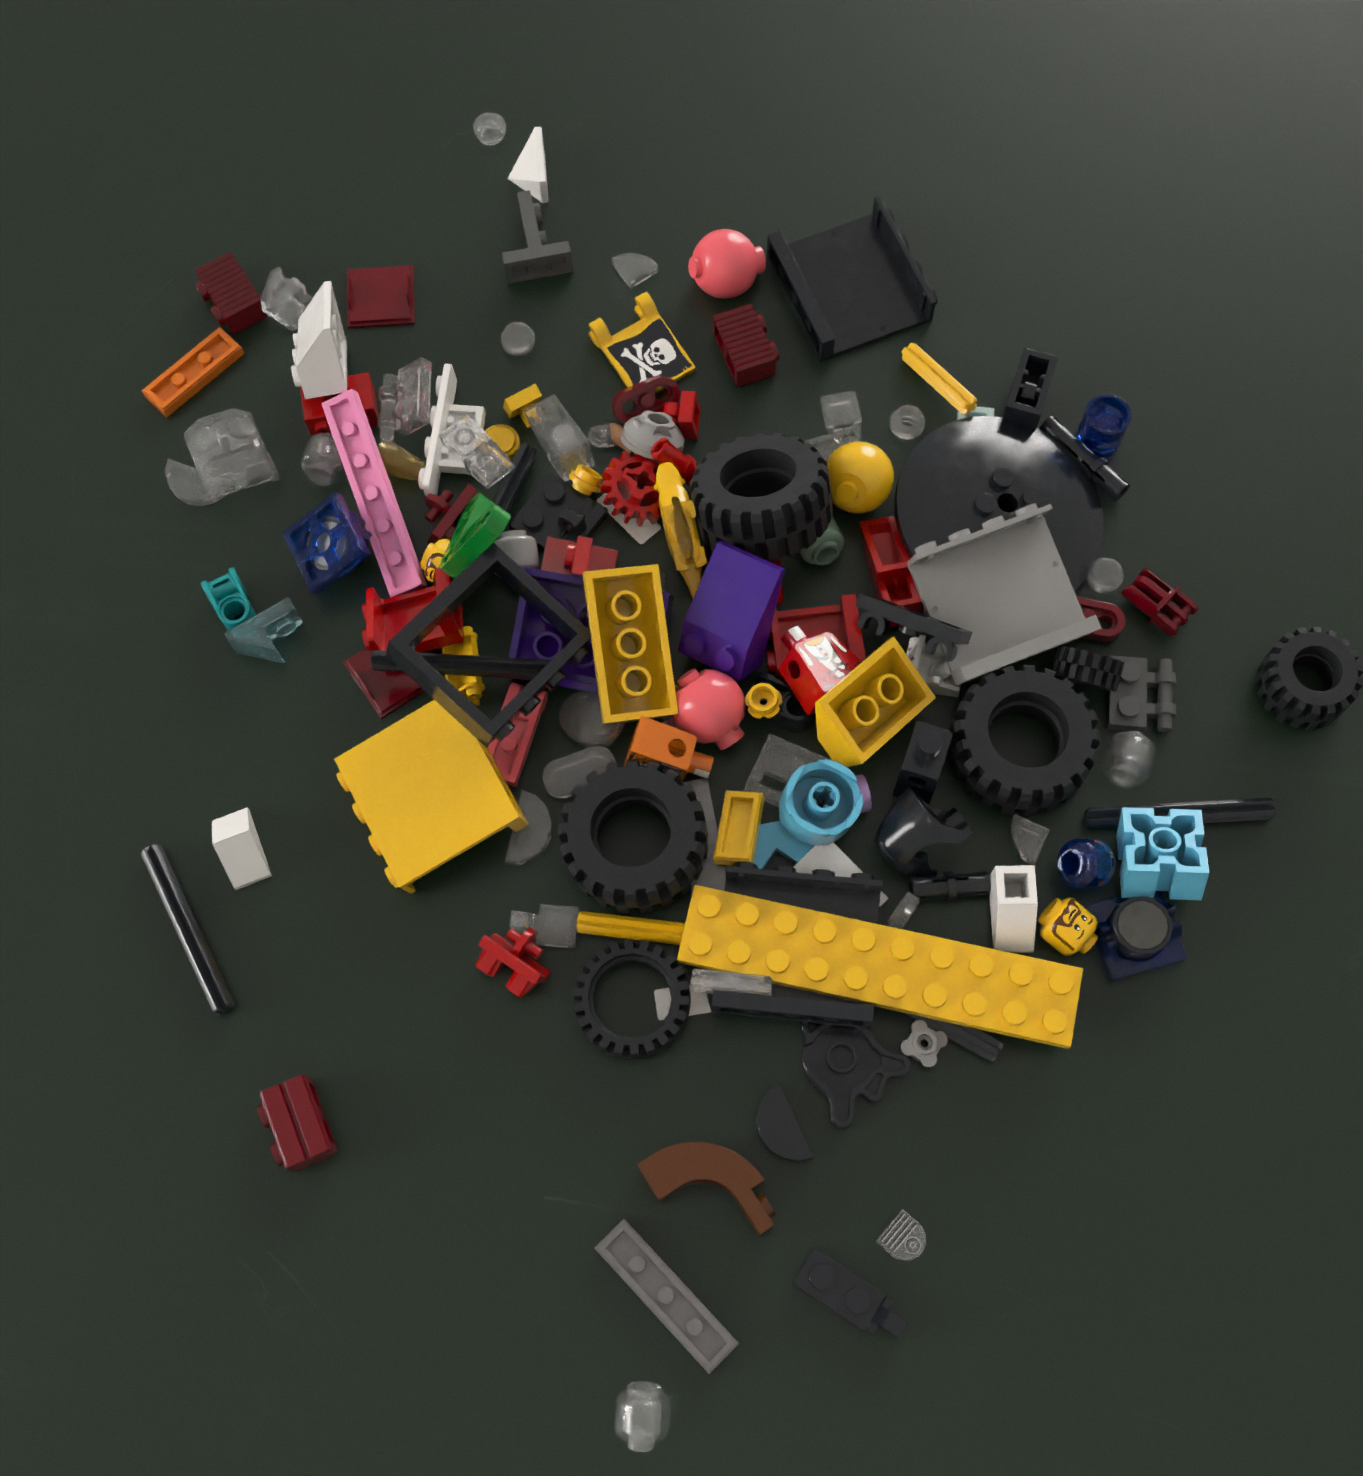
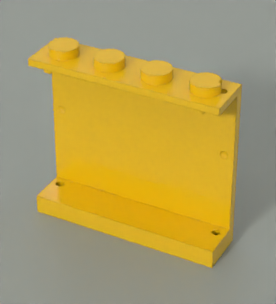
(426, 793)

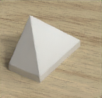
(530, 167)

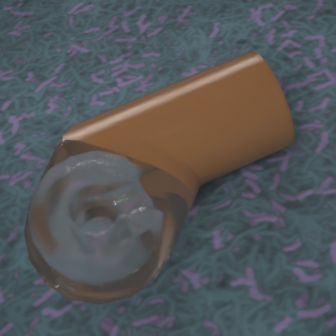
(607, 436)

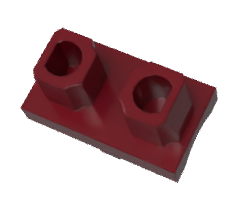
(440, 507)

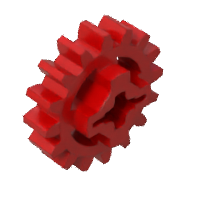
(621, 488)

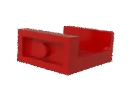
(388, 616)
(835, 619)

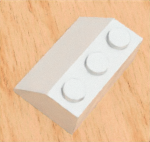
(320, 347)

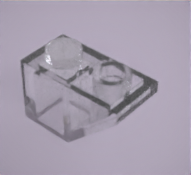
(559, 436)

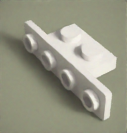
(442, 417)

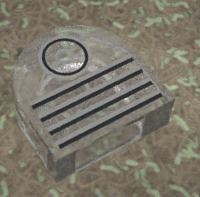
(903, 1237)

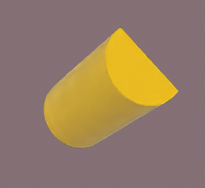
(630, 643)

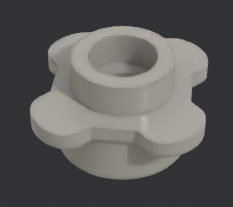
(913, 1048)

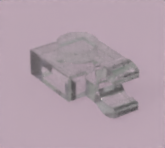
(554, 924)

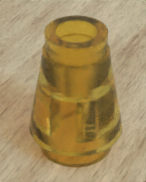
(399, 461)

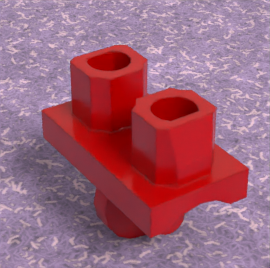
(526, 969)

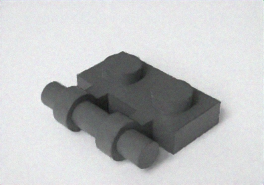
(1129, 707)

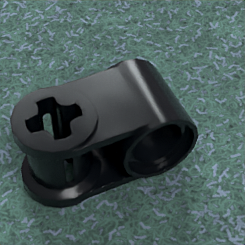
(783, 718)

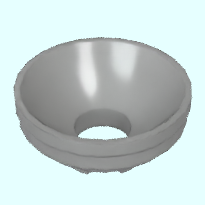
(646, 429)

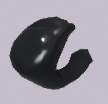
(915, 825)

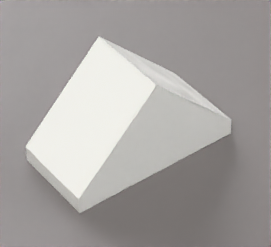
(240, 848)

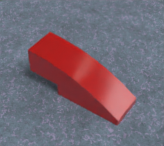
(887, 563)

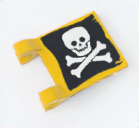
(643, 347)

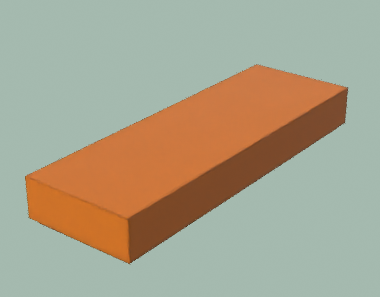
(193, 372)

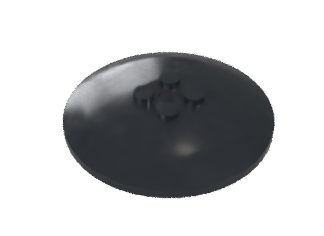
(975, 461)

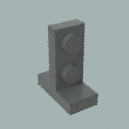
(539, 257)

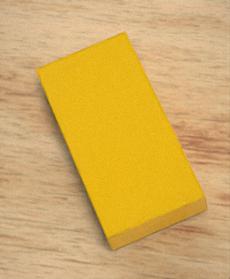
(738, 827)

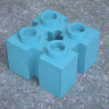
(1162, 853)

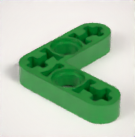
(475, 532)

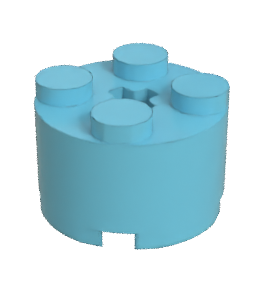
(840, 808)

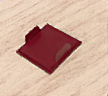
(380, 296)
(383, 689)

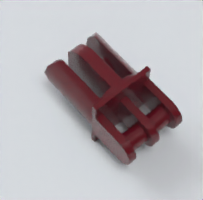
(1155, 596)

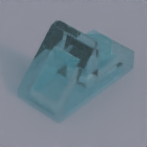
(256, 634)

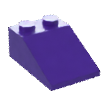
(732, 611)

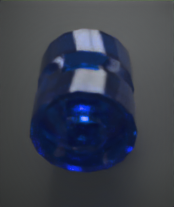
(1104, 424)

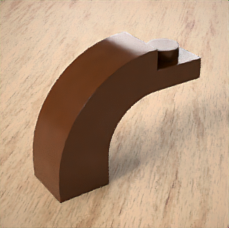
(710, 1163)

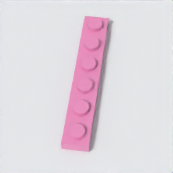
(374, 493)

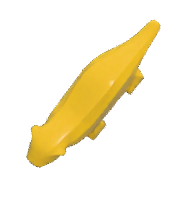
(679, 525)

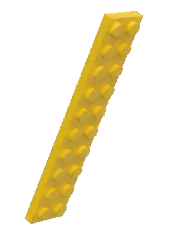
(882, 966)

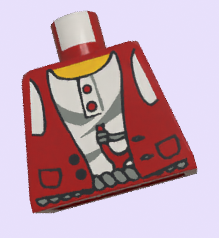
(814, 665)

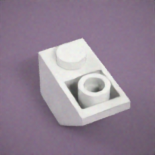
(1013, 908)

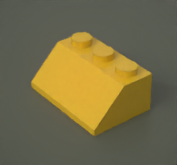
(870, 705)

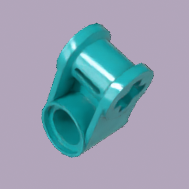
(229, 598)

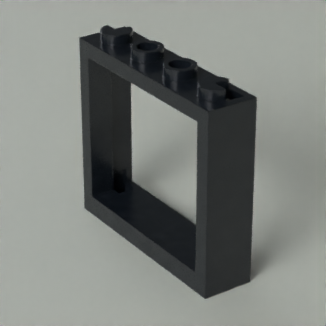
(402, 645)

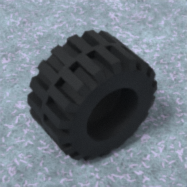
(1326, 657)

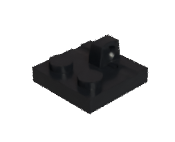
(558, 513)

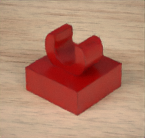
(686, 414)

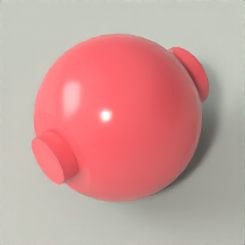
(726, 263)
(710, 707)

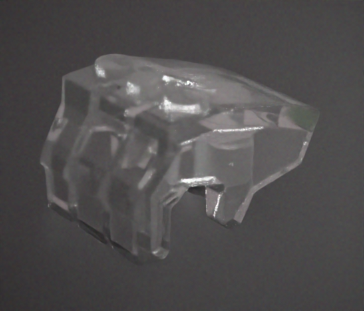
(284, 299)

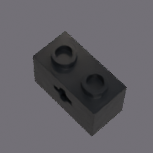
(1030, 387)

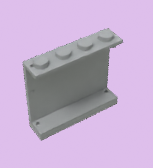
(1002, 588)

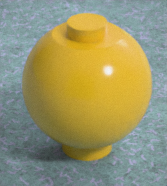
(860, 477)

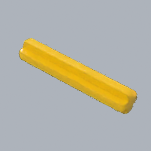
(939, 379)
(630, 927)

